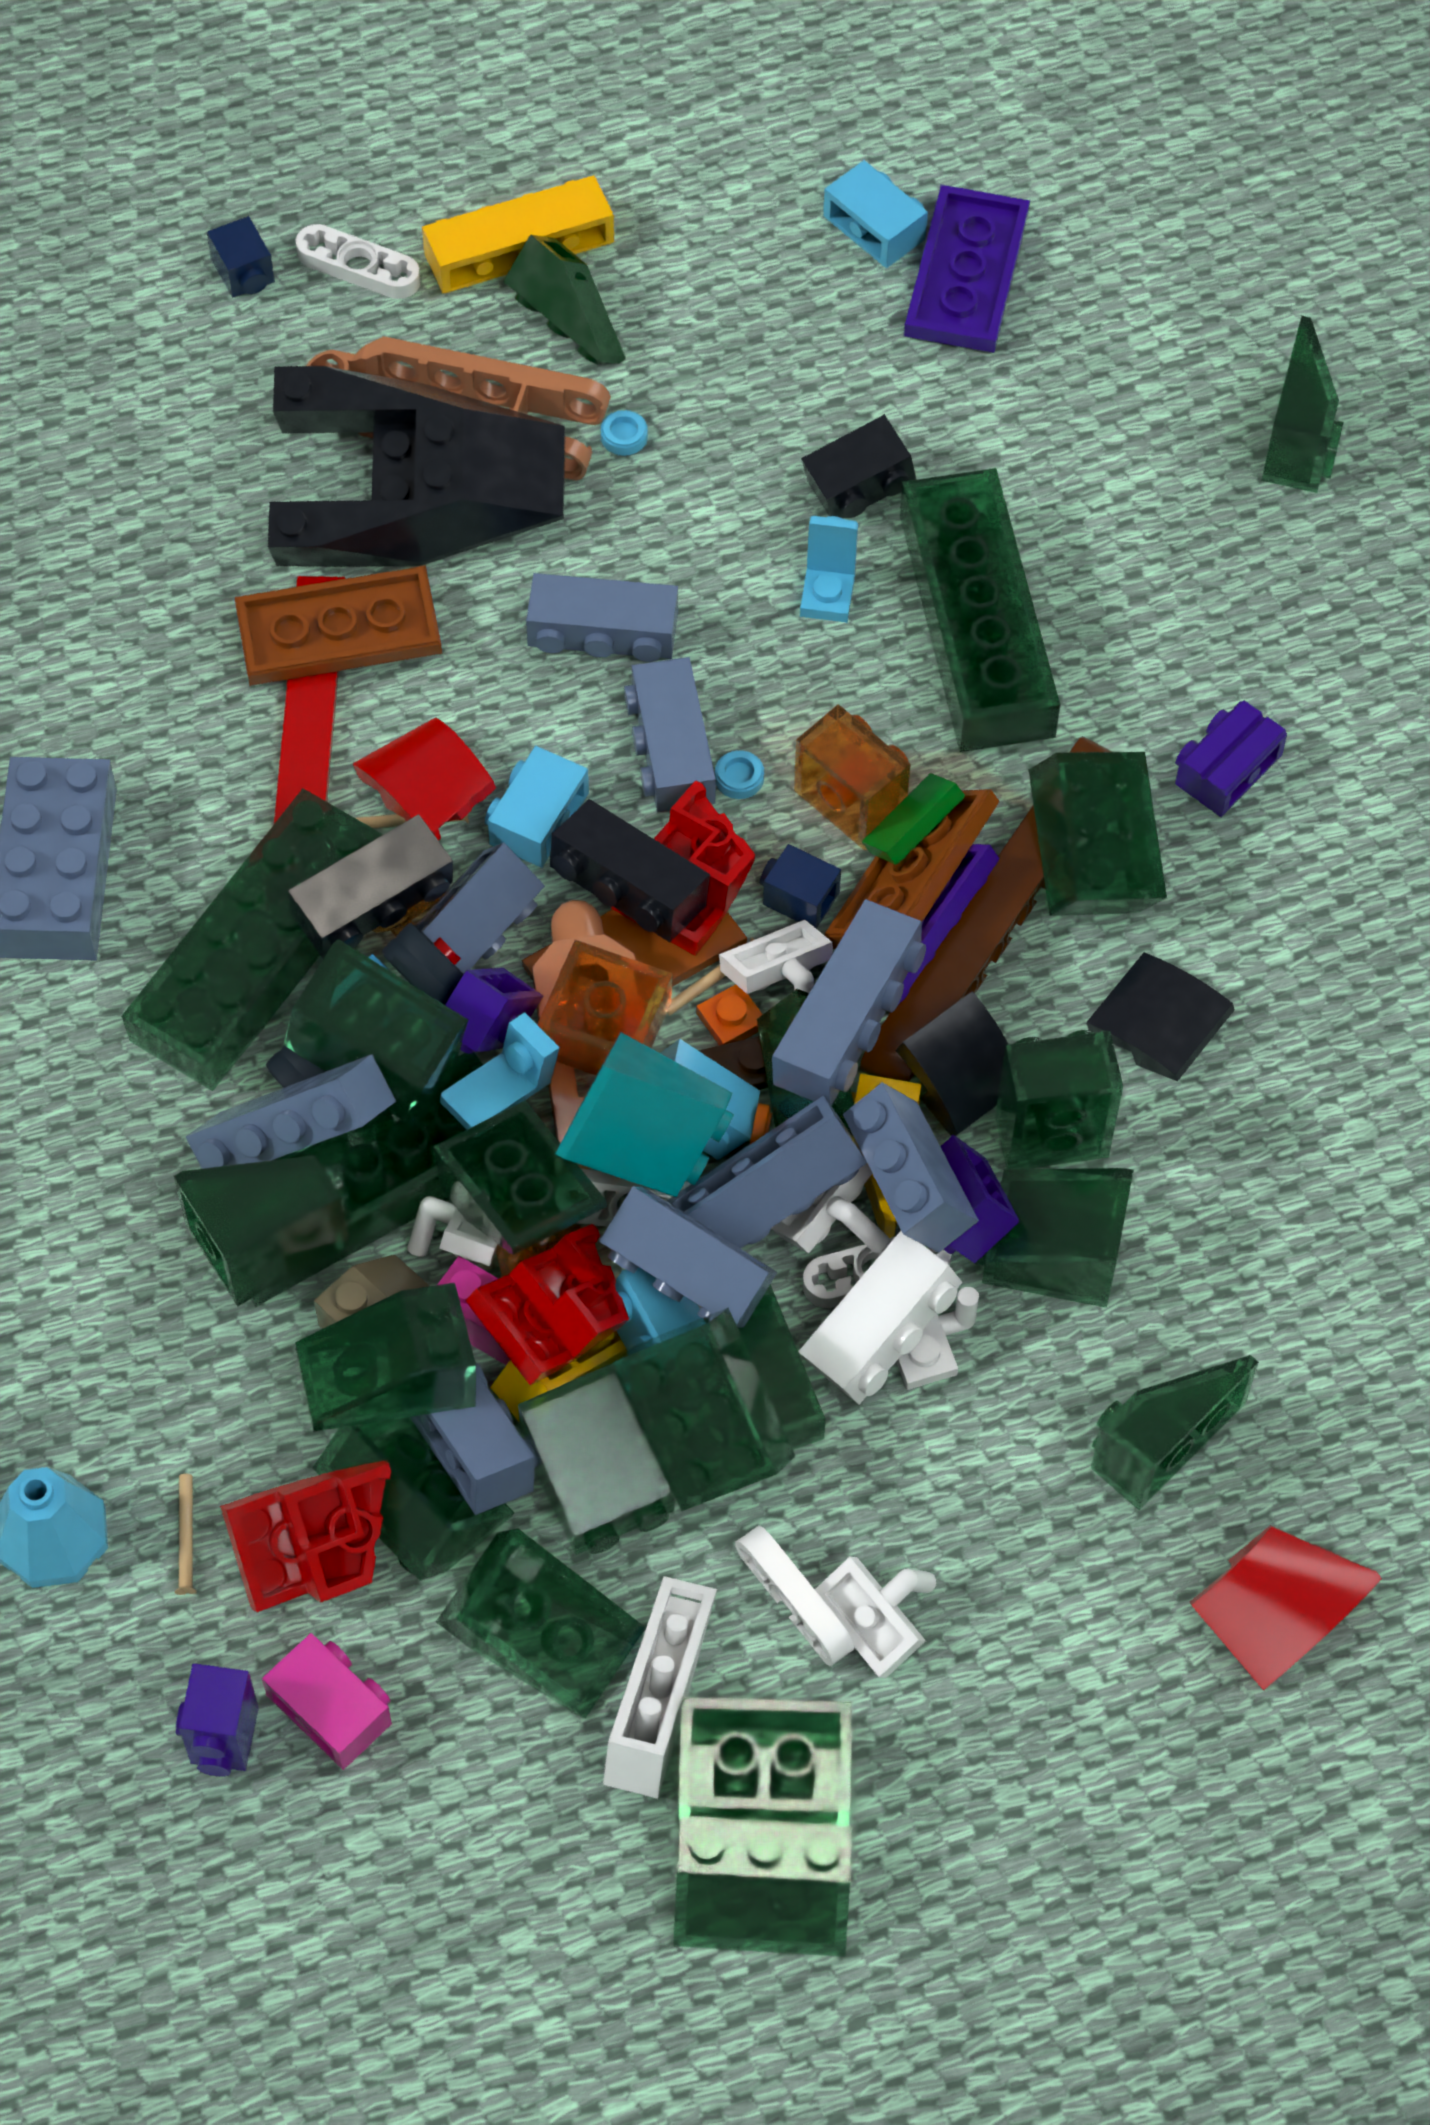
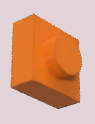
(729, 1015)

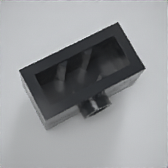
(859, 469)

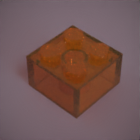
(849, 773)
(598, 999)

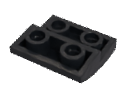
(1161, 1016)
(958, 1063)

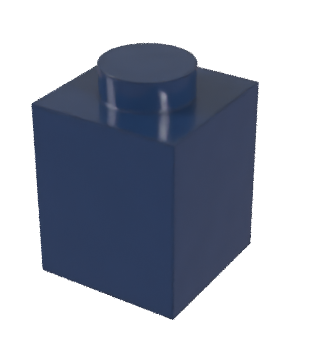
(241, 257)
(800, 885)

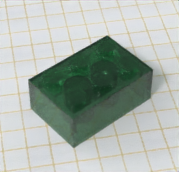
(1097, 833)
(1058, 1099)
(704, 1409)
(765, 1760)

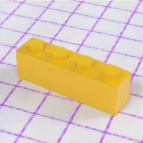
(488, 240)

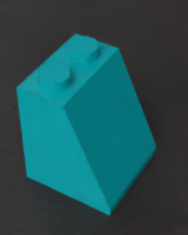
(647, 1119)

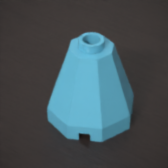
(50, 1528)

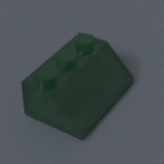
(367, 1010)
(421, 1506)
(763, 1886)

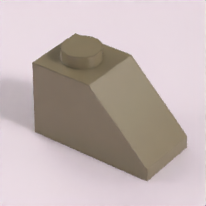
(363, 1287)

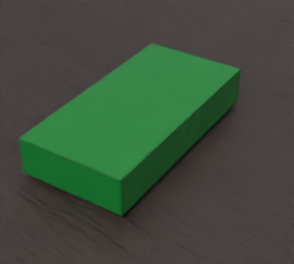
(913, 818)

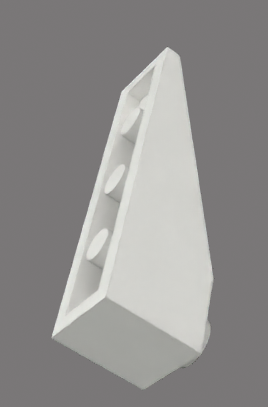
(653, 1697)

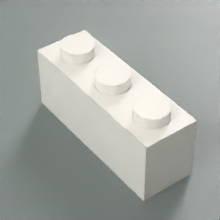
(881, 1317)

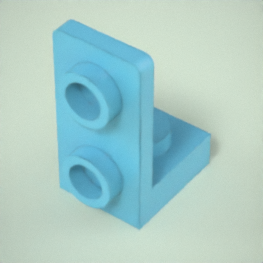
(830, 568)
(506, 1079)

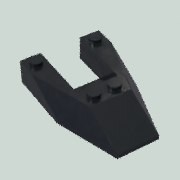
(442, 471)

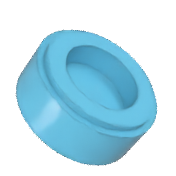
(624, 432)
(739, 774)

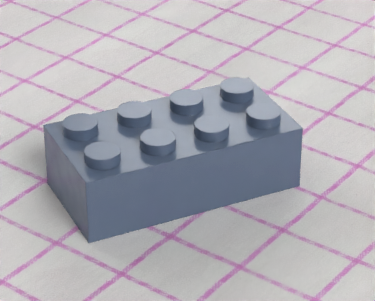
(54, 856)

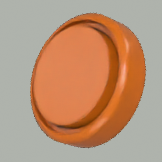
(761, 1122)

